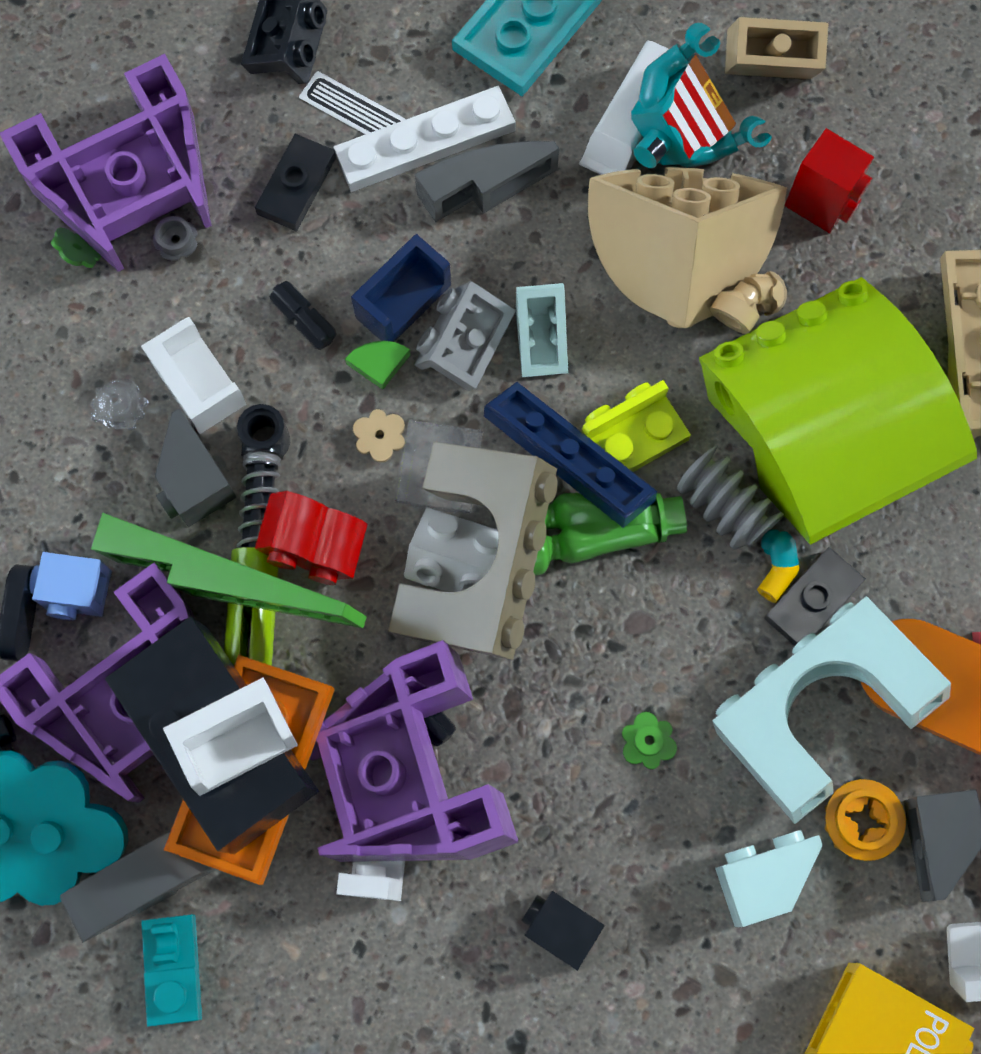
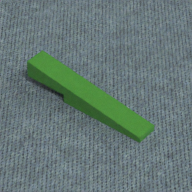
(215, 577)

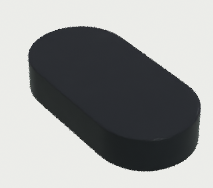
(17, 614)

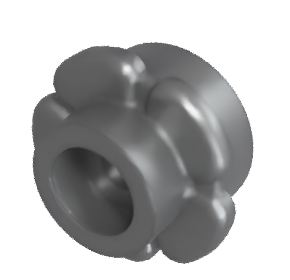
(175, 227)

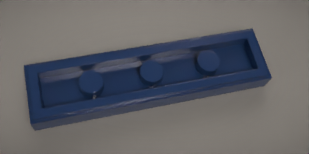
(576, 456)

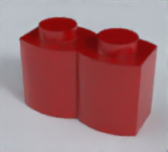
(310, 536)

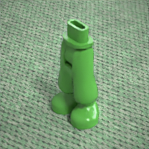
(592, 533)

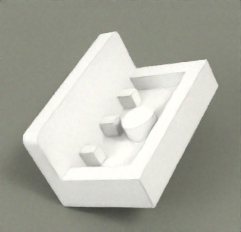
(450, 552)

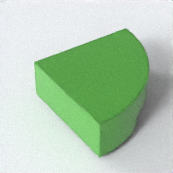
(378, 361)

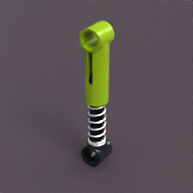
(261, 464)

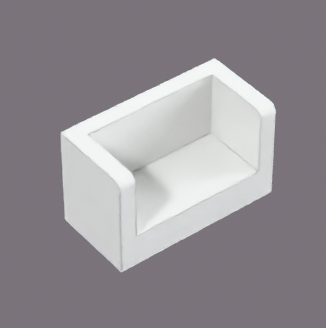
(193, 375)
(230, 737)

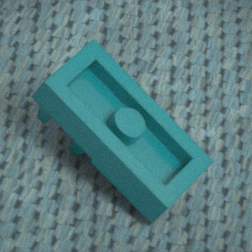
(171, 970)

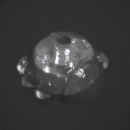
(125, 410)

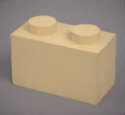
(776, 48)

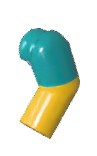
(784, 561)

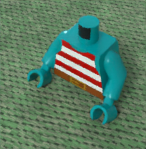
(683, 112)

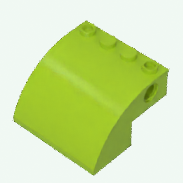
(839, 408)

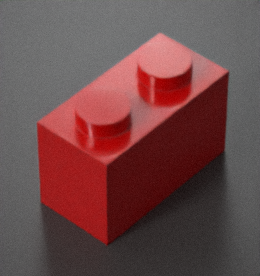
(830, 181)

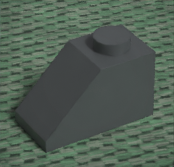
(189, 474)
(943, 839)

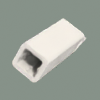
(616, 135)

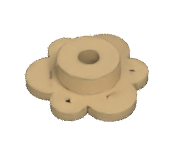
(378, 423)

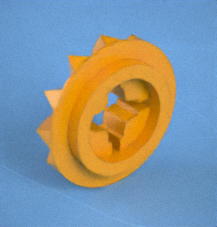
(883, 807)

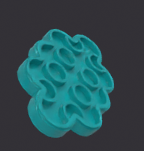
(51, 829)

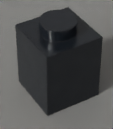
(561, 928)

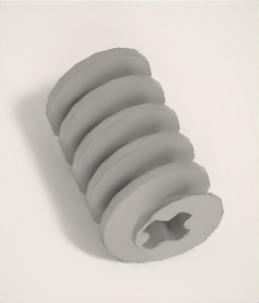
(727, 500)

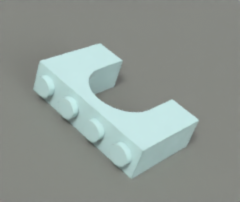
(855, 645)

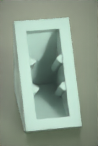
(542, 329)

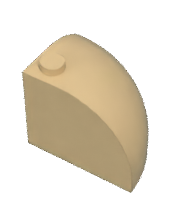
(681, 236)

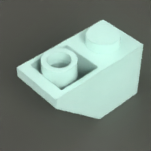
(767, 882)

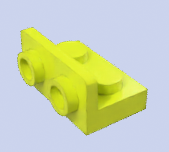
(639, 427)

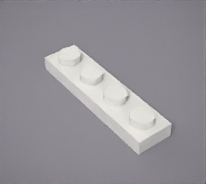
(425, 138)

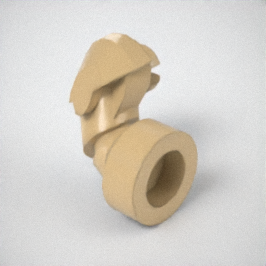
(756, 293)

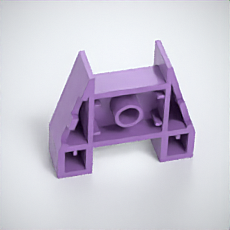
(122, 172)
(86, 717)
(388, 775)

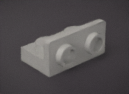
(464, 334)

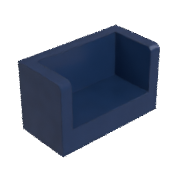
(402, 289)

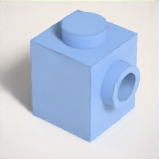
(70, 585)

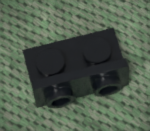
(285, 37)

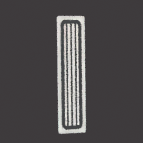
(347, 105)

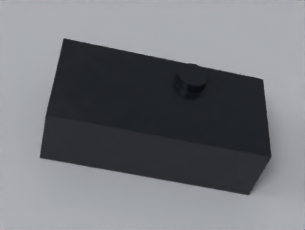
(178, 678)

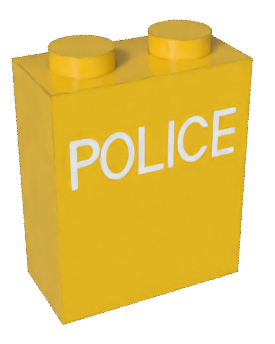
(883, 1018)

